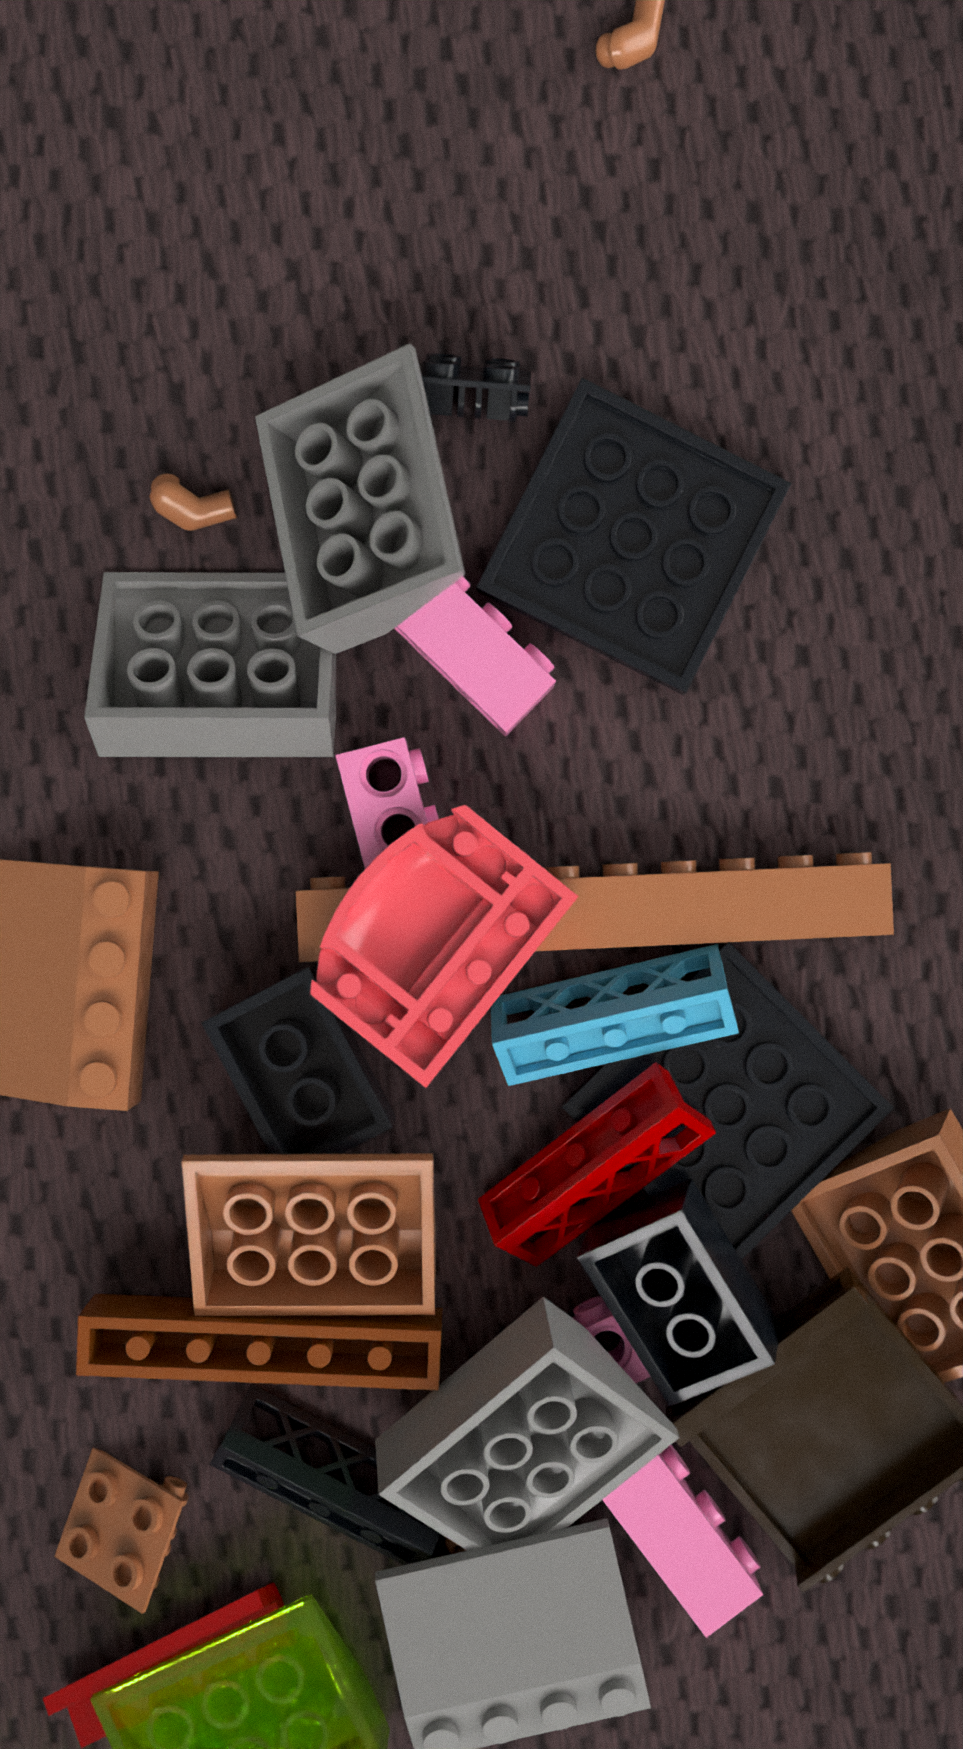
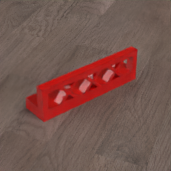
(585, 1165)
(79, 1694)

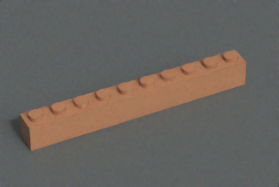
(685, 904)

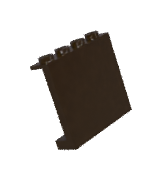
(832, 1435)

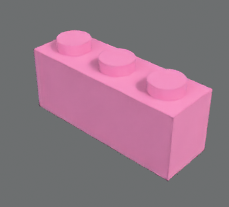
(478, 655)
(685, 1543)

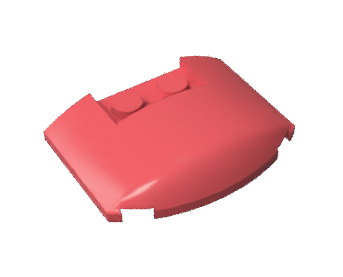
(434, 938)

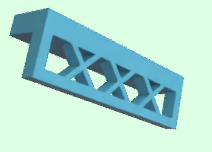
(612, 1023)

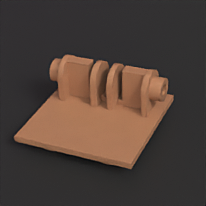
(121, 1528)

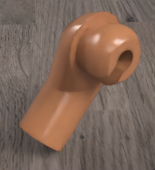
(634, 40)
(187, 509)

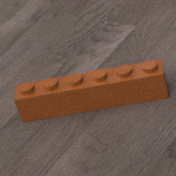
(166, 1341)

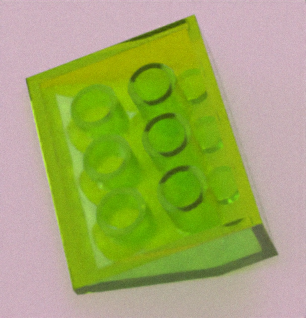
(255, 1687)

